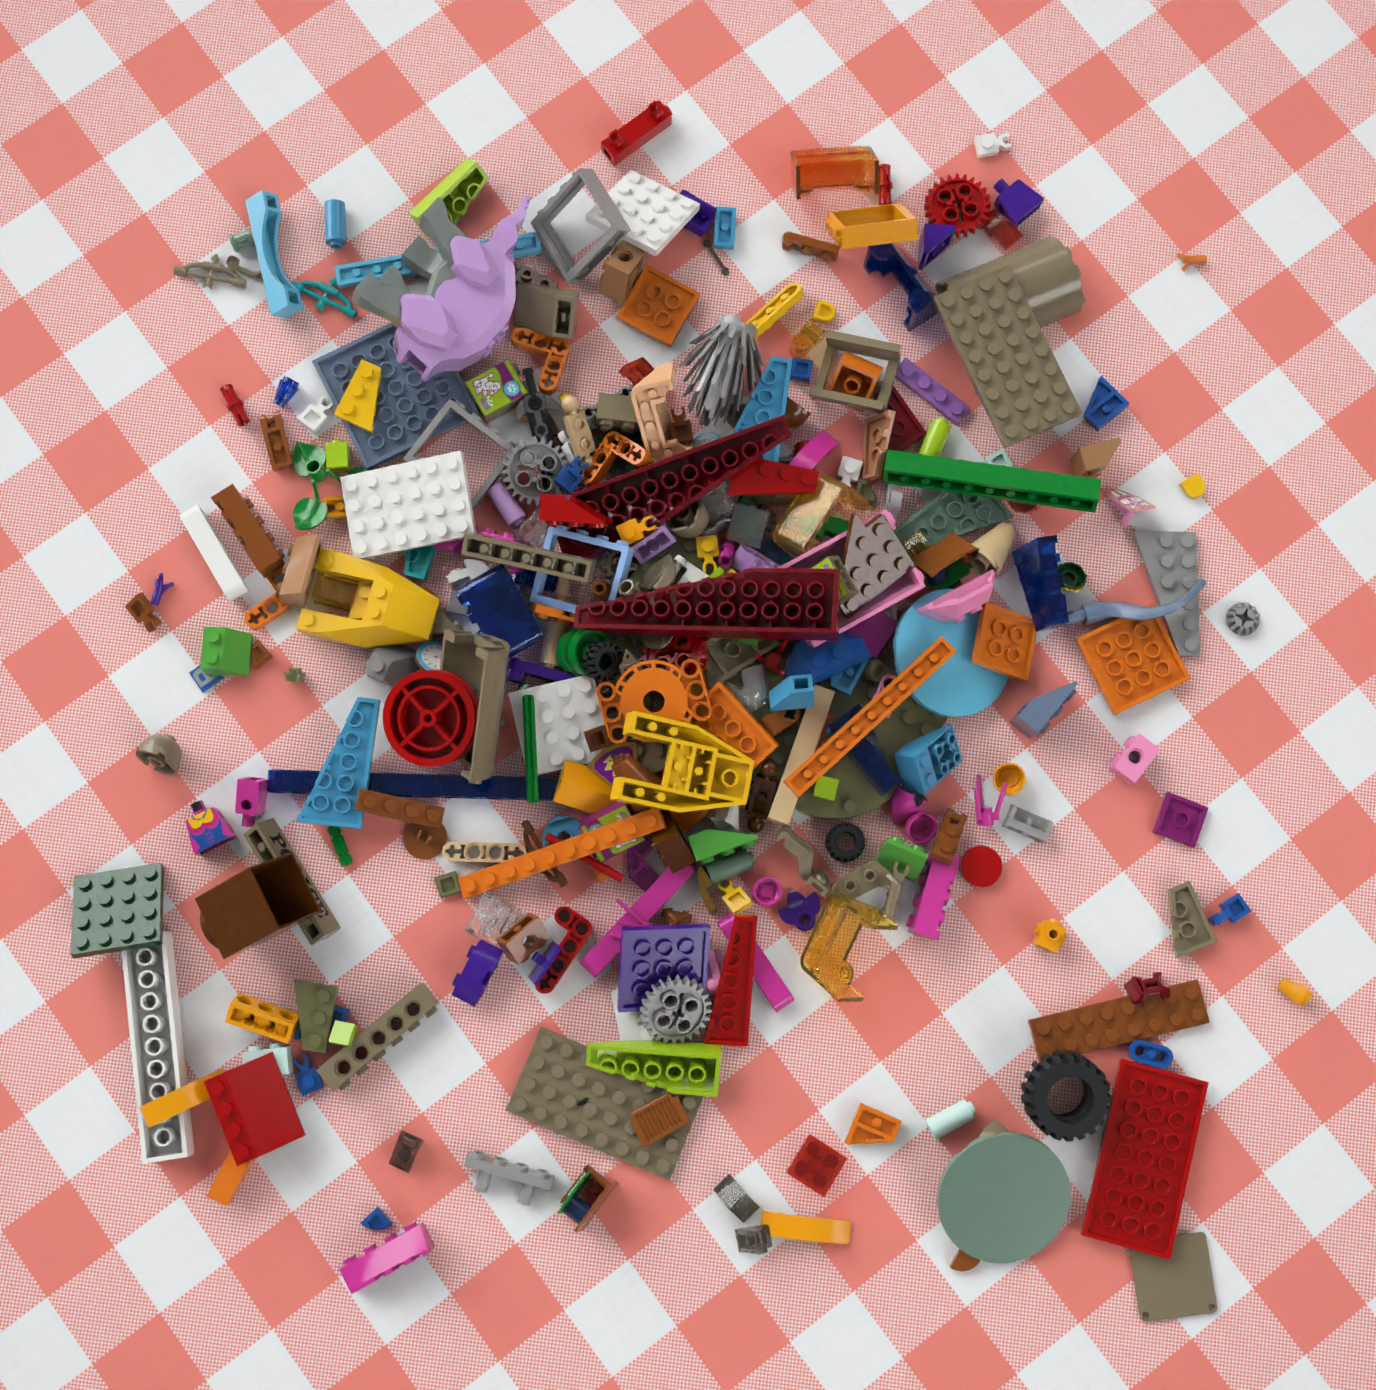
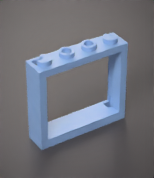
(583, 536)

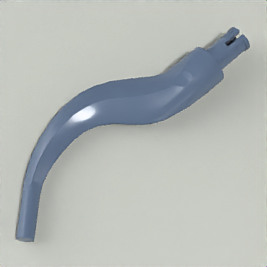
(1098, 611)

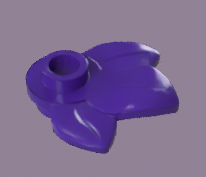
(798, 907)

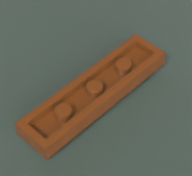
(399, 808)

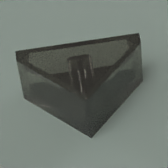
(736, 1198)

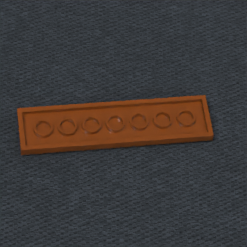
(1118, 1021)

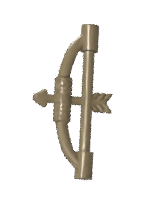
(210, 278)

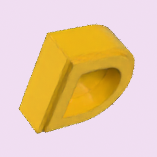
(824, 312)
(1193, 486)

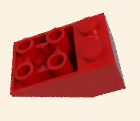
(567, 508)

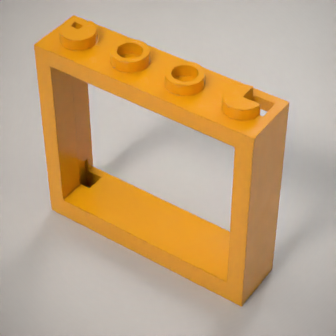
(871, 226)

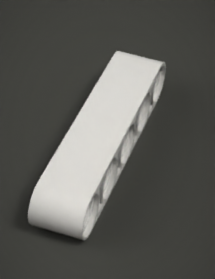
(214, 552)

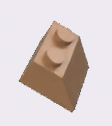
(1093, 458)

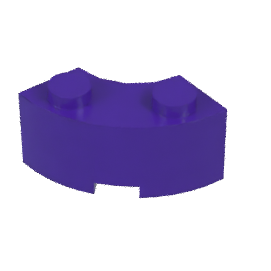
(477, 972)

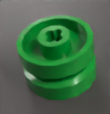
(572, 648)

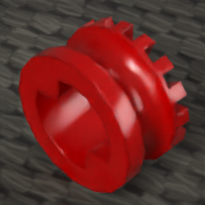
(589, 1189)

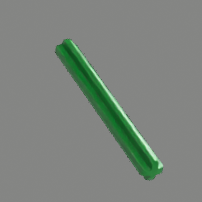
(530, 749)

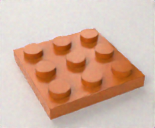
(658, 306)
(1004, 642)

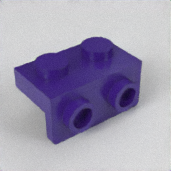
(703, 218)

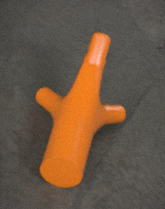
(1191, 259)

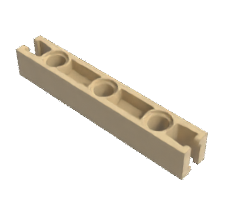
(802, 749)

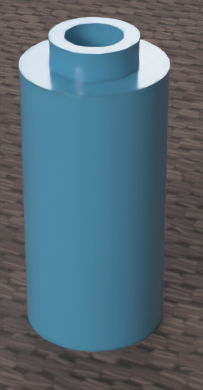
(335, 223)

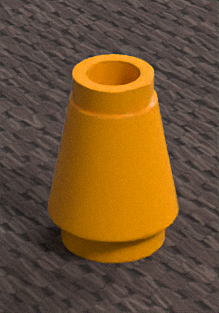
(1295, 992)

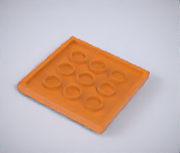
(1132, 661)

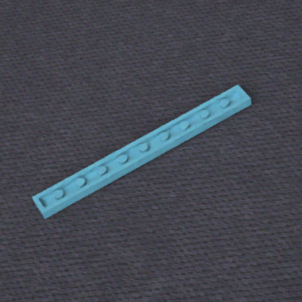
(353, 273)

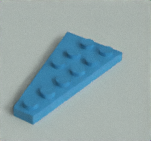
(768, 399)
(345, 771)

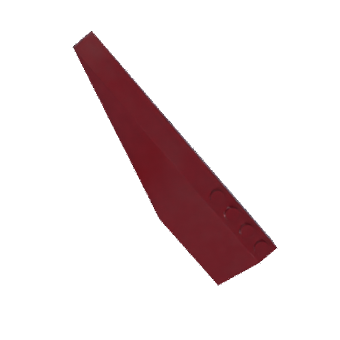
(672, 483)
(734, 606)

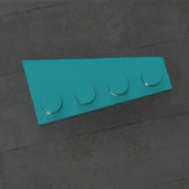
(418, 562)

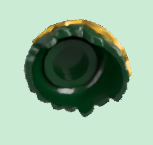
(1073, 577)

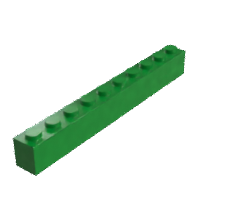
(992, 481)

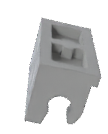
(1028, 824)

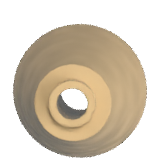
(992, 549)

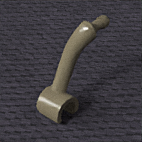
(233, 266)

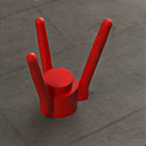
(773, 660)

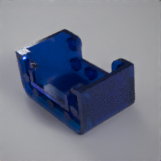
(500, 609)

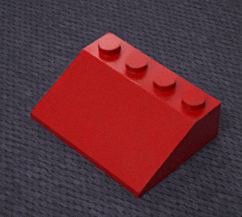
(254, 1108)

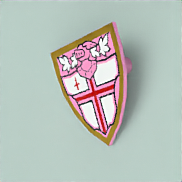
(1127, 504)

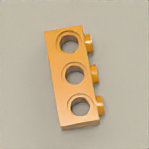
(262, 1018)

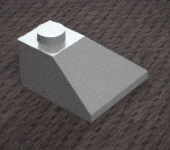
(391, 663)

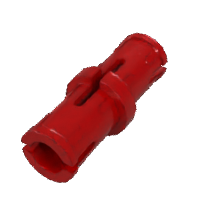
(885, 184)
(235, 405)

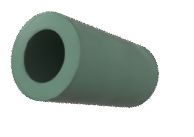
(730, 866)

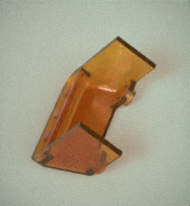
(834, 168)

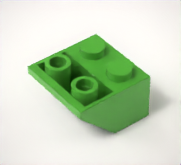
(894, 850)

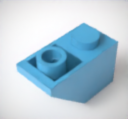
(792, 693)

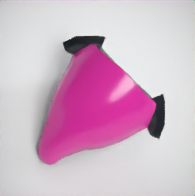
(905, 803)

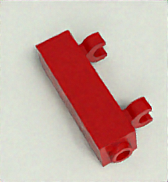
(636, 132)

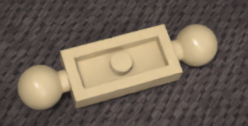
(578, 430)

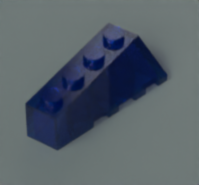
(868, 756)

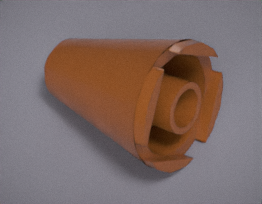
(627, 766)

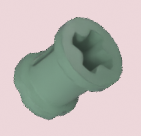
(241, 244)

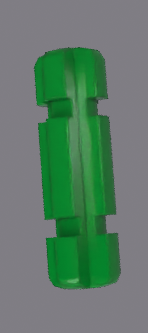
(339, 845)

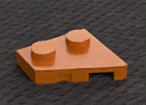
(872, 1127)

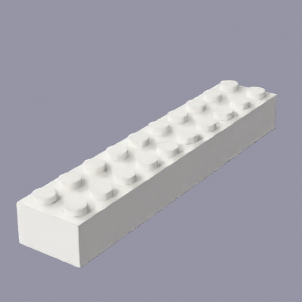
(157, 1046)

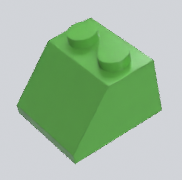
(226, 652)

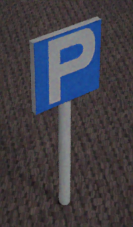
(205, 681)

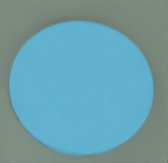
(957, 685)

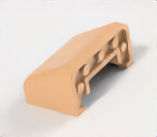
(653, 413)

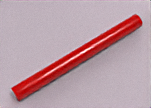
(591, 861)

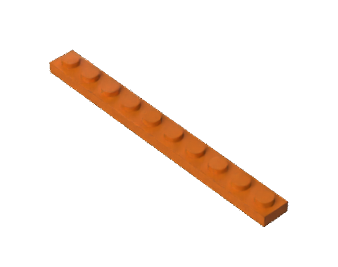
(869, 717)
(562, 852)

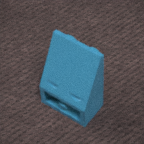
(928, 759)

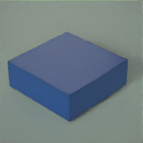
(801, 369)

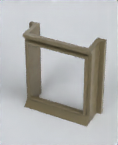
(860, 346)

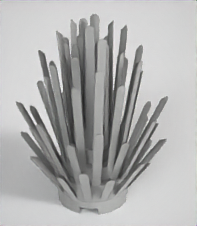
(723, 375)

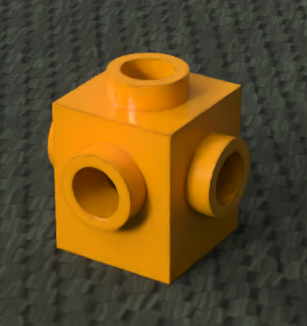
(1042, 936)

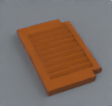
(658, 1118)

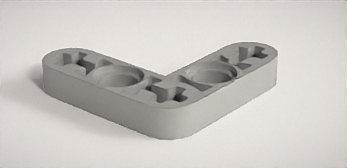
(892, 500)

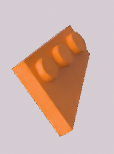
(544, 611)

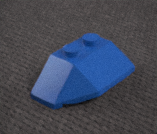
(827, 658)

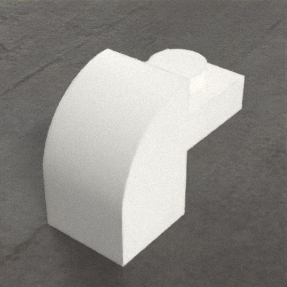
(460, 576)

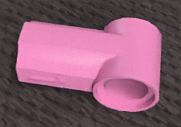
(714, 969)

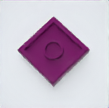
(1180, 819)

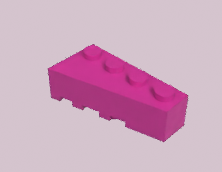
(932, 898)

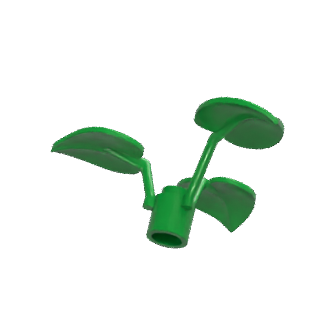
(310, 461)

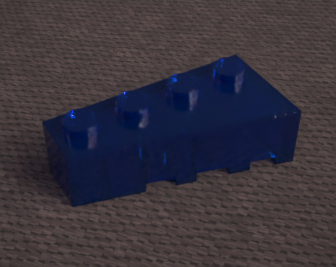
(1041, 582)

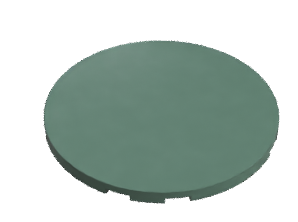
(1003, 1197)

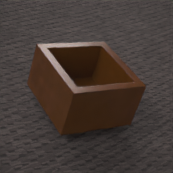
(671, 845)

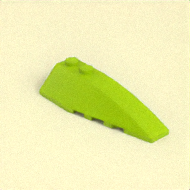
(676, 1067)

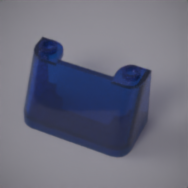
(892, 258)

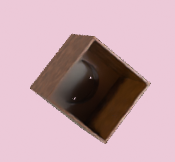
(256, 905)

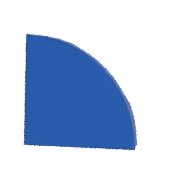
(377, 1220)

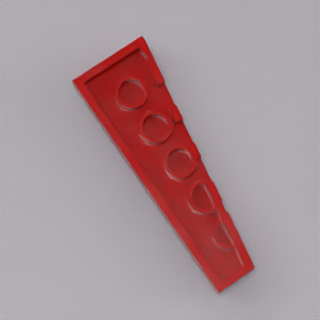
(733, 996)

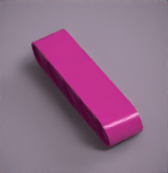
(764, 972)

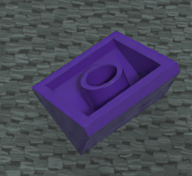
(933, 242)

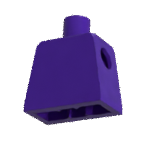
(1016, 201)

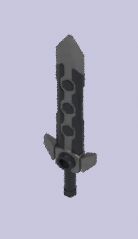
(538, 418)

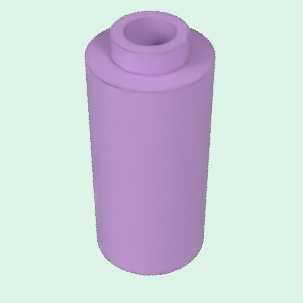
(506, 505)

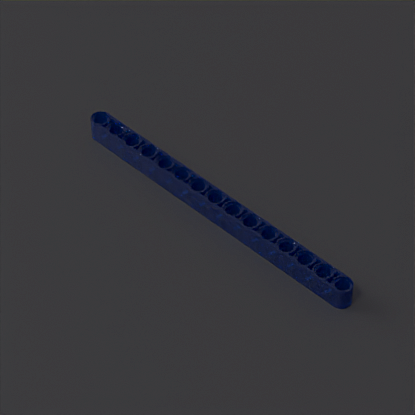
(420, 785)

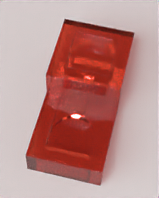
(1002, 229)

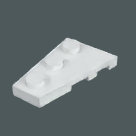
(630, 1023)

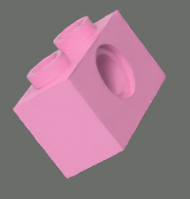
(1145, 753)

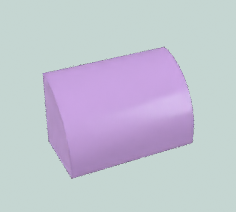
(653, 543)

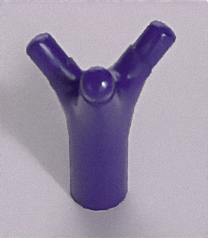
(160, 588)

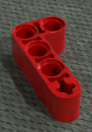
(567, 958)

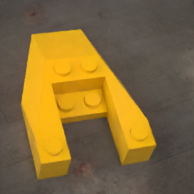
(384, 610)
(697, 771)

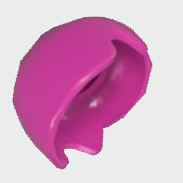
(921, 827)

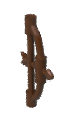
(529, 830)

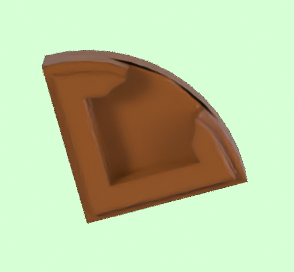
(259, 655)
(676, 917)
(963, 1262)

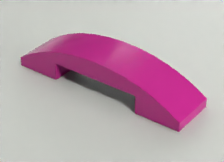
(815, 450)

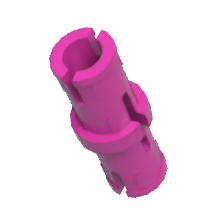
(726, 552)

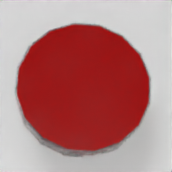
(980, 866)

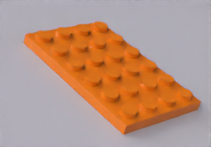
(735, 727)

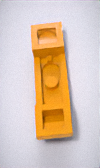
(177, 1101)
(807, 1228)

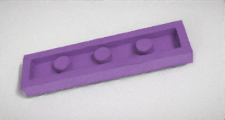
(931, 391)

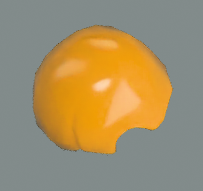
(1012, 774)

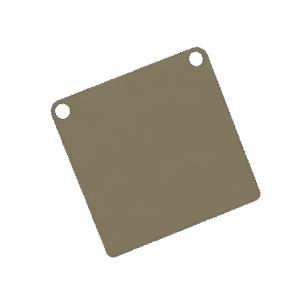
(1176, 1285)

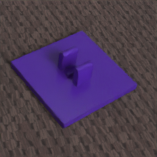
(543, 962)

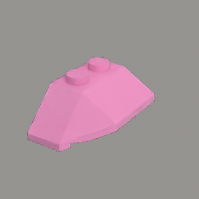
(961, 600)

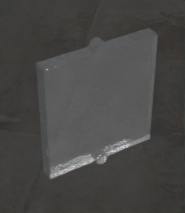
(747, 525)

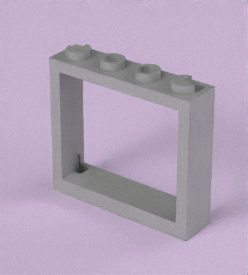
(541, 223)
(475, 421)

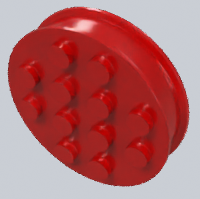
(431, 717)

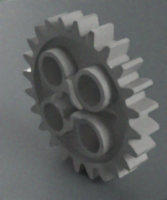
(539, 451)
(693, 1013)

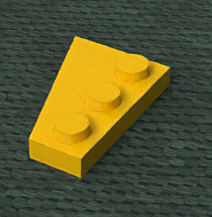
(360, 397)

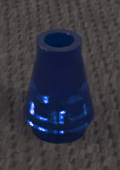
(286, 390)

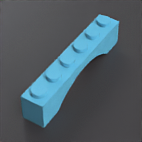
(264, 218)

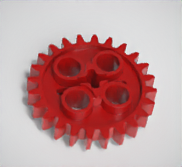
(975, 201)
(694, 644)

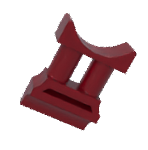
(1139, 990)

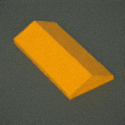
(582, 789)

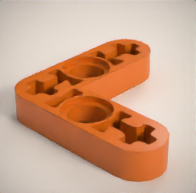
(552, 355)
(611, 451)
(264, 605)

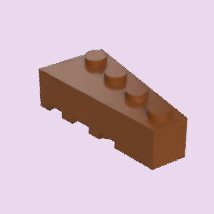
(249, 530)

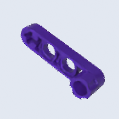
(519, 669)

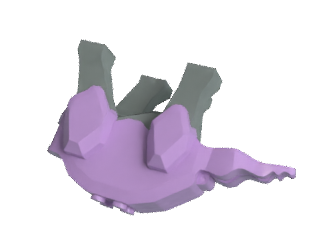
(466, 295)

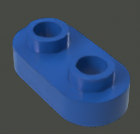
(1149, 1053)

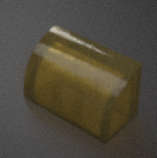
(334, 591)

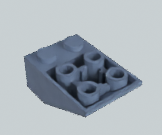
(1034, 715)

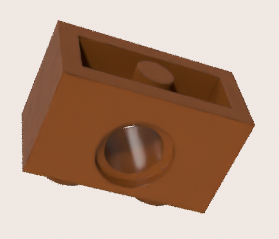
(512, 940)

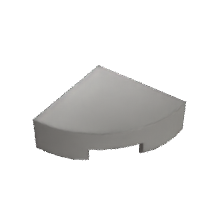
(455, 607)

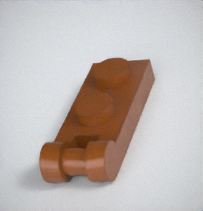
(810, 246)
(276, 441)
(948, 837)

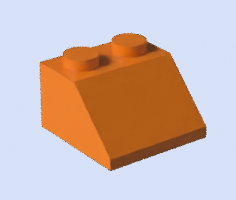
(855, 376)

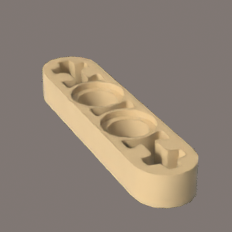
(485, 848)

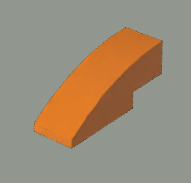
(228, 1180)

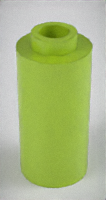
(935, 437)

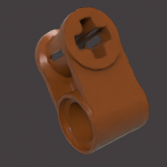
(776, 723)

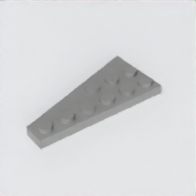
(1172, 572)

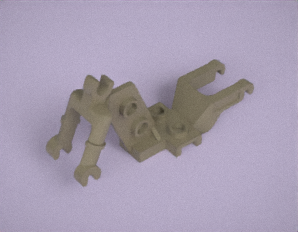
(851, 884)

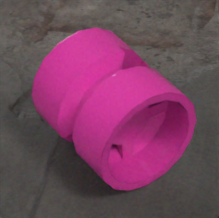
(766, 891)

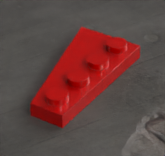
(772, 479)

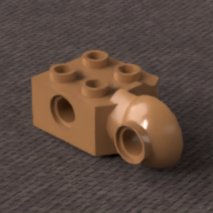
(622, 271)

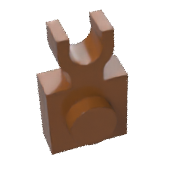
(681, 429)
(142, 610)

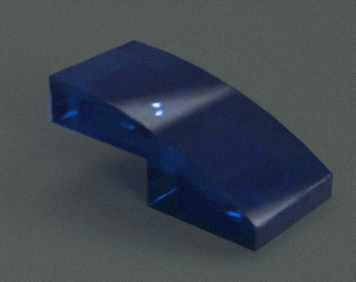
(528, 577)

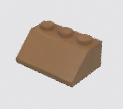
(299, 570)

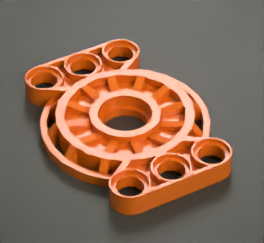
(673, 688)

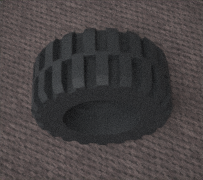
(1085, 1115)

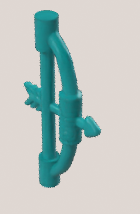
(329, 290)

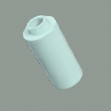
(950, 1118)

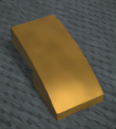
(705, 883)

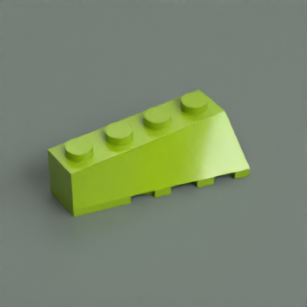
(455, 190)

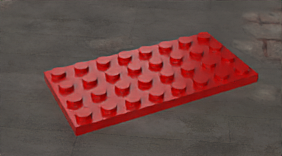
(1144, 1159)

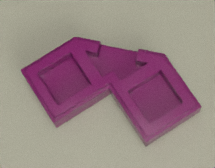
(638, 870)

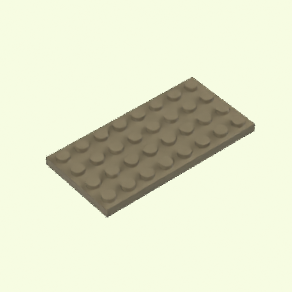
(1006, 356)
(559, 1079)

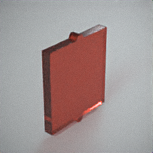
(823, 732)

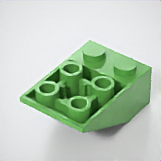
(715, 842)

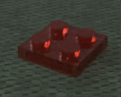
(816, 1165)

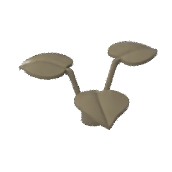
(658, 576)

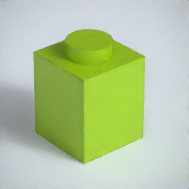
(338, 456)

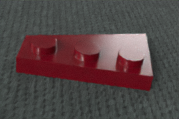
(906, 427)

